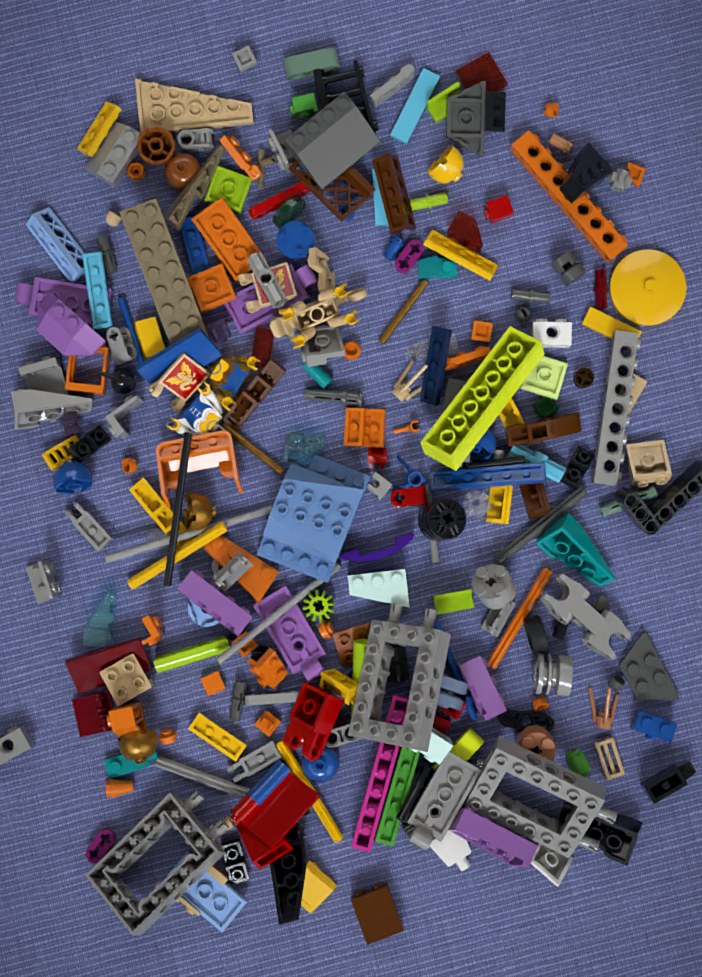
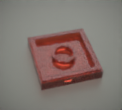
(481, 70)

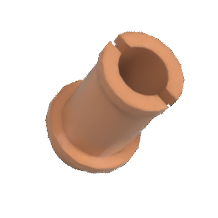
(561, 143)

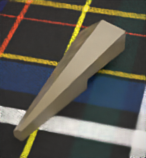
(196, 188)

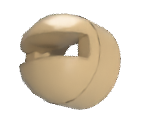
(112, 218)

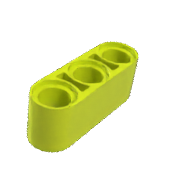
(465, 745)

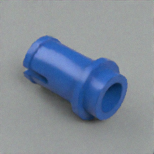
(393, 248)

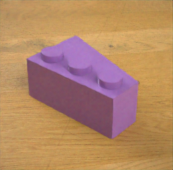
(482, 687)

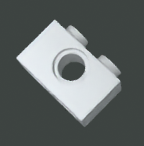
(563, 333)

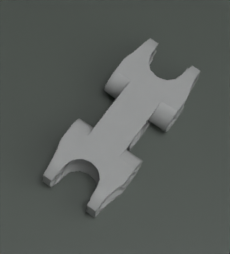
(595, 625)

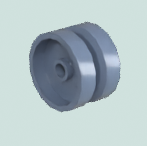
(447, 688)

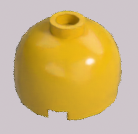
(447, 166)

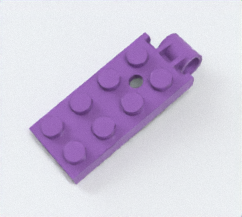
(71, 294)
(245, 321)
(288, 630)

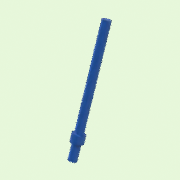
(456, 674)

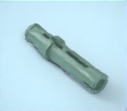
(607, 510)

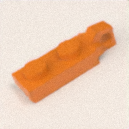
(241, 157)
(463, 359)

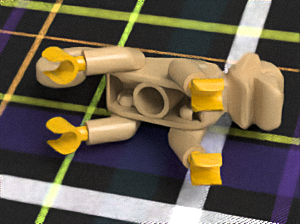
(306, 316)

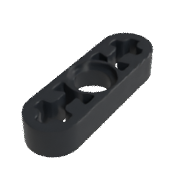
(521, 713)

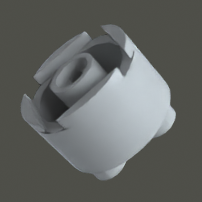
(494, 586)

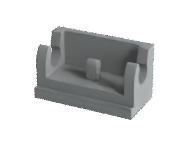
(381, 489)

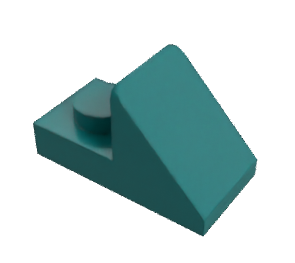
(436, 268)

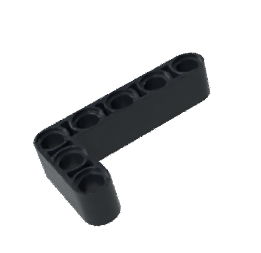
(666, 505)

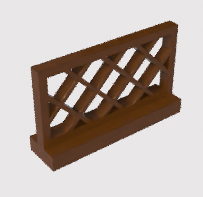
(353, 179)

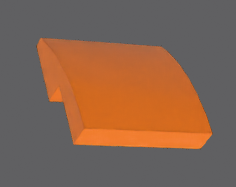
(365, 427)

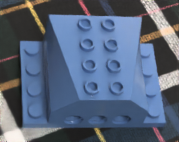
(312, 516)

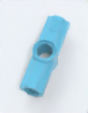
(553, 470)

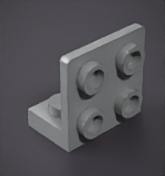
(277, 145)
(43, 581)

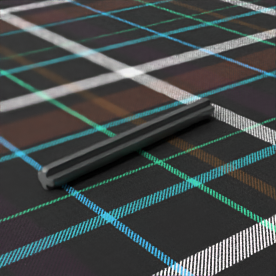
(540, 525)

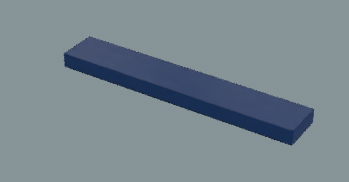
(488, 477)

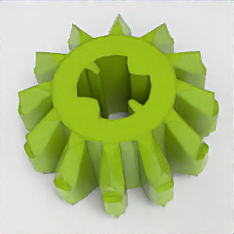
(313, 608)

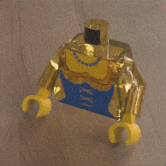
(230, 376)

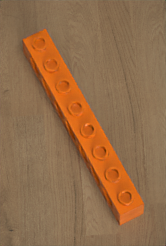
(582, 221)

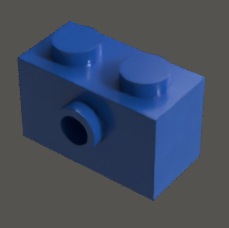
(653, 726)

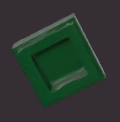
(545, 407)

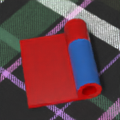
(274, 804)

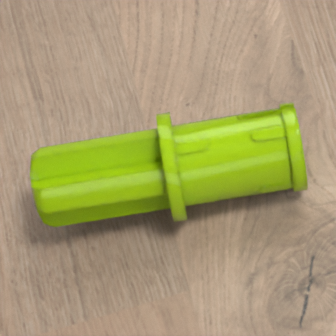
(428, 201)

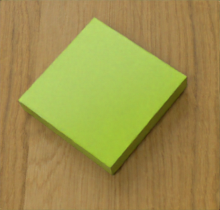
(230, 186)

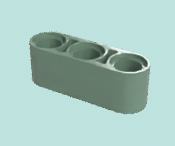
(304, 64)

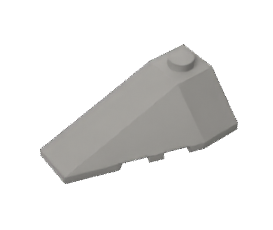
(36, 406)

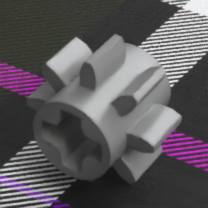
(619, 180)

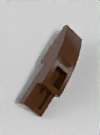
(543, 429)

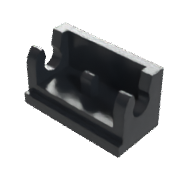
(495, 111)

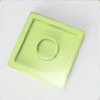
(546, 378)

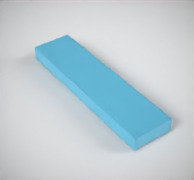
(415, 106)
(97, 290)

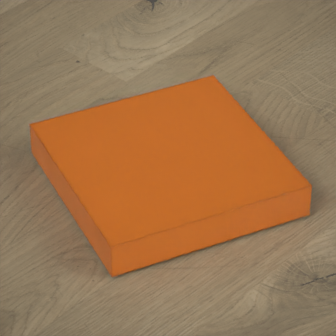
(212, 288)

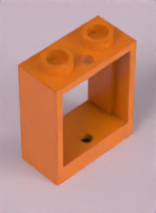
(101, 389)

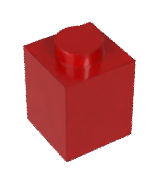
(498, 210)

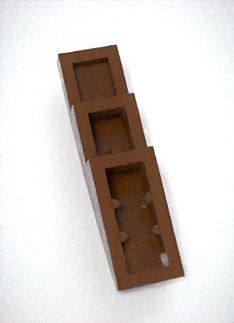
(254, 394)

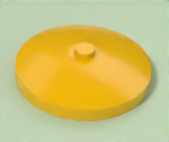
(647, 287)

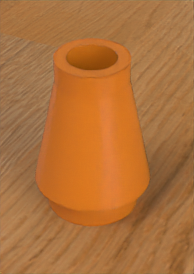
(118, 787)

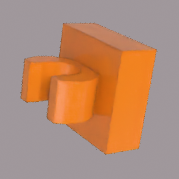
(267, 723)

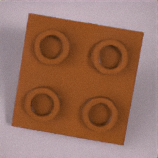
(344, 641)

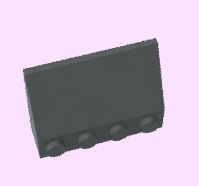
(332, 141)

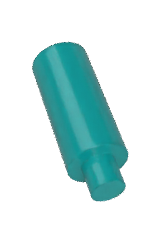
(318, 374)

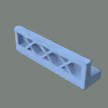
(55, 245)

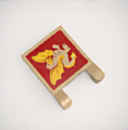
(283, 277)
(181, 380)

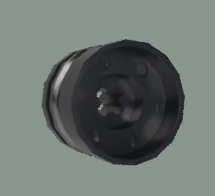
(432, 522)

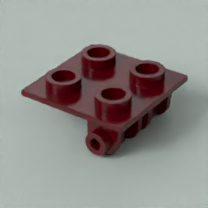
(92, 713)

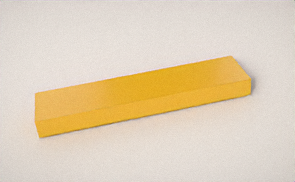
(461, 255)

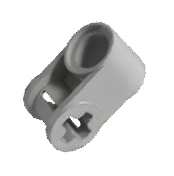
(198, 140)
(122, 346)

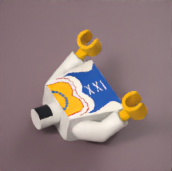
(201, 416)

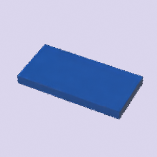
(195, 345)

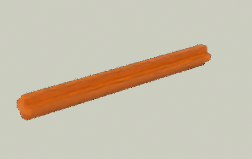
(517, 620)

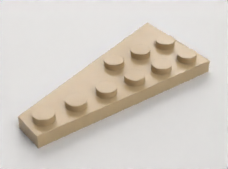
(186, 109)

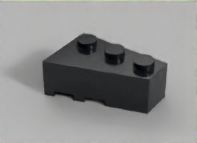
(585, 173)

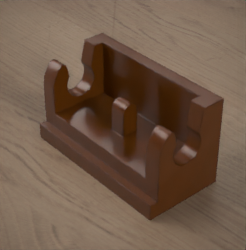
(535, 500)

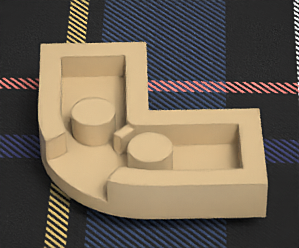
(318, 261)

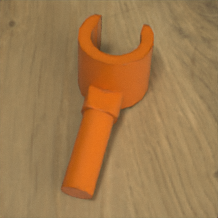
(407, 428)

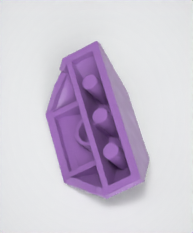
(65, 329)

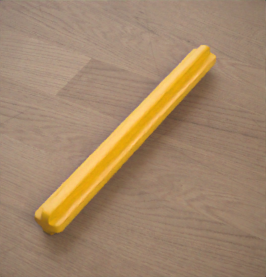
(181, 553)
(318, 806)

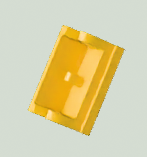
(149, 337)
(500, 498)
(339, 684)

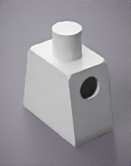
(452, 850)

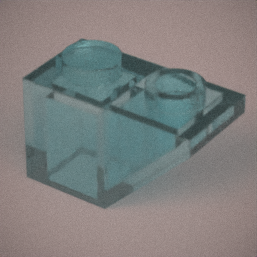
(303, 446)

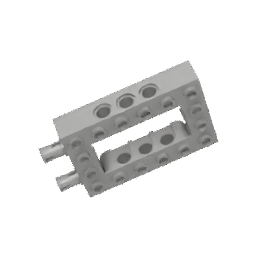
(425, 685)
(549, 776)
(170, 811)

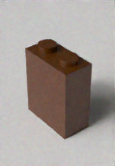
(376, 912)

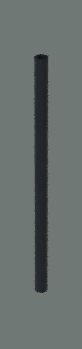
(177, 509)

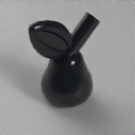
(122, 380)

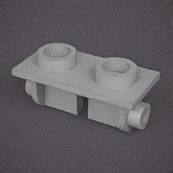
(232, 571)
(497, 618)

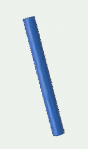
(129, 324)

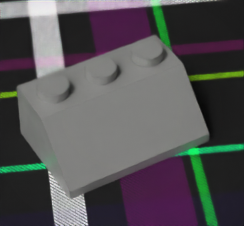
(114, 154)

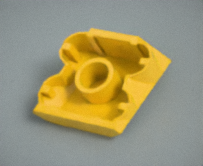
(316, 887)

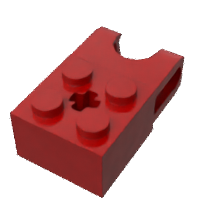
(312, 720)

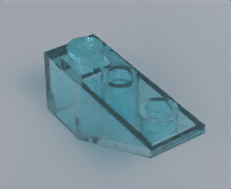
(98, 626)

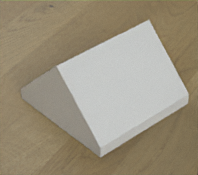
(551, 863)

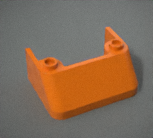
(206, 452)

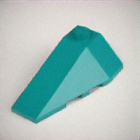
(571, 544)

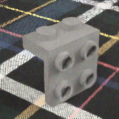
(44, 375)
(116, 413)

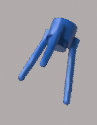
(412, 477)

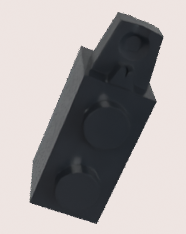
(667, 781)

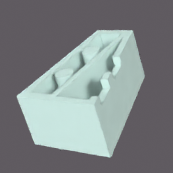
(381, 586)

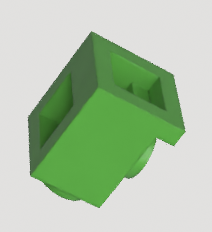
(304, 106)

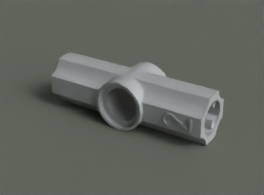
(272, 288)

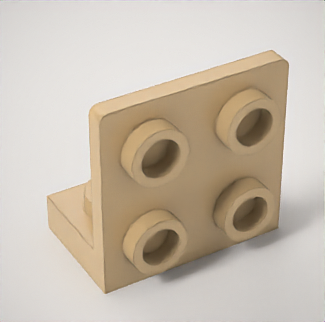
(126, 679)

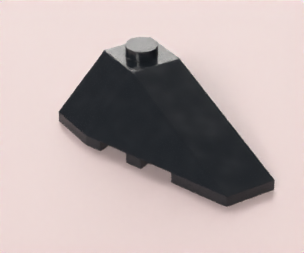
(615, 839)
(288, 881)

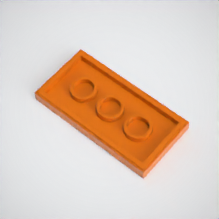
(226, 237)

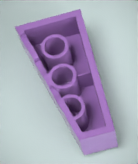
(214, 603)
(493, 838)

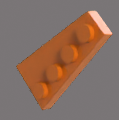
(256, 579)

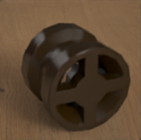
(585, 375)

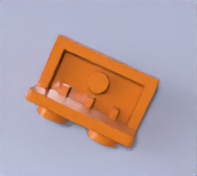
(154, 626)
(268, 669)

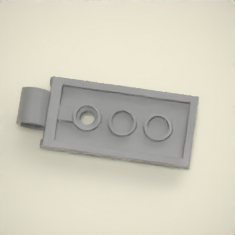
(446, 792)

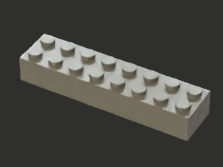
(162, 269)

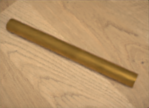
(403, 311)
(253, 449)

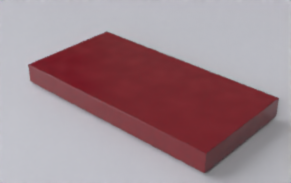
(87, 667)

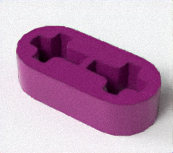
(412, 259)
(97, 843)

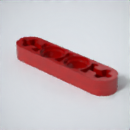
(278, 200)

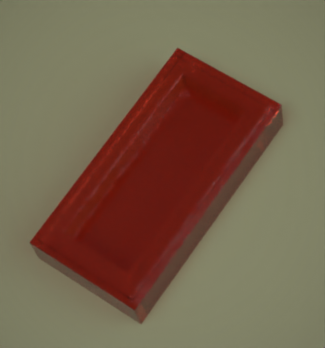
(262, 346)

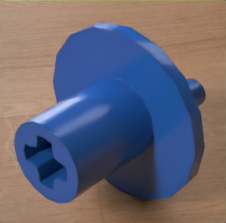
(295, 239)

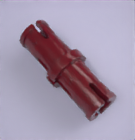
(600, 289)

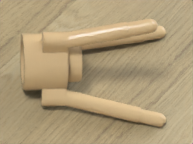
(402, 390)

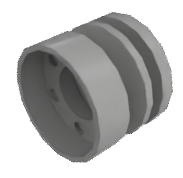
(553, 674)

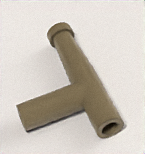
(262, 162)

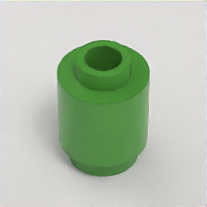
(577, 762)

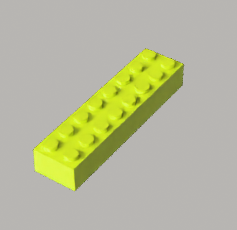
(482, 398)

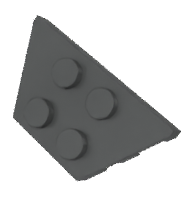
(467, 118)
(646, 673)

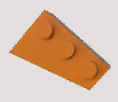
(127, 719)

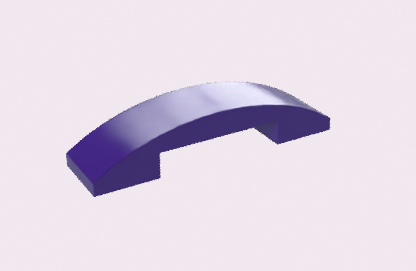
(400, 542)

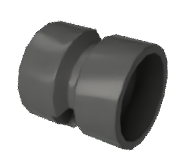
(571, 274)

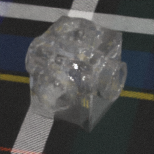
(480, 510)

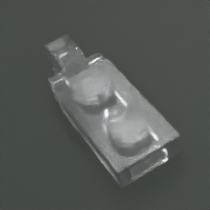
(421, 348)

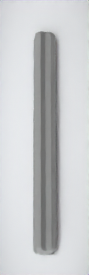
(201, 777)

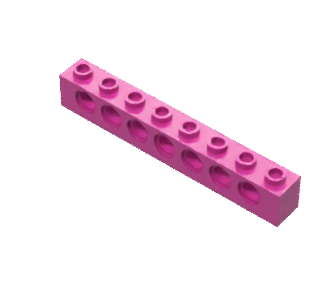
(379, 780)

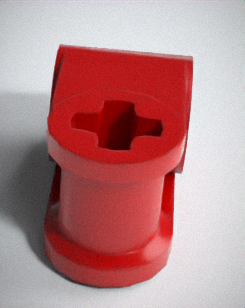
(412, 496)

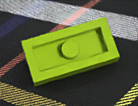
(437, 105)
(453, 601)

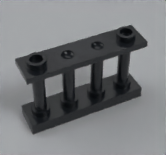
(322, 81)

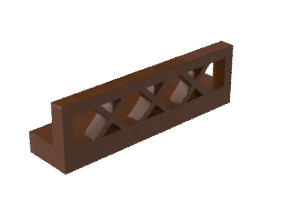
(394, 193)

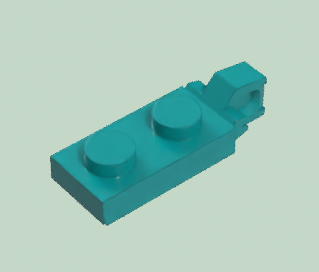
(120, 765)

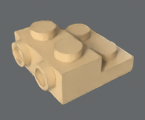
(648, 463)

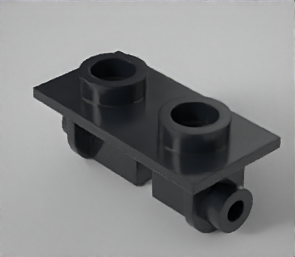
(398, 665)

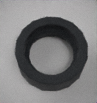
(536, 634)

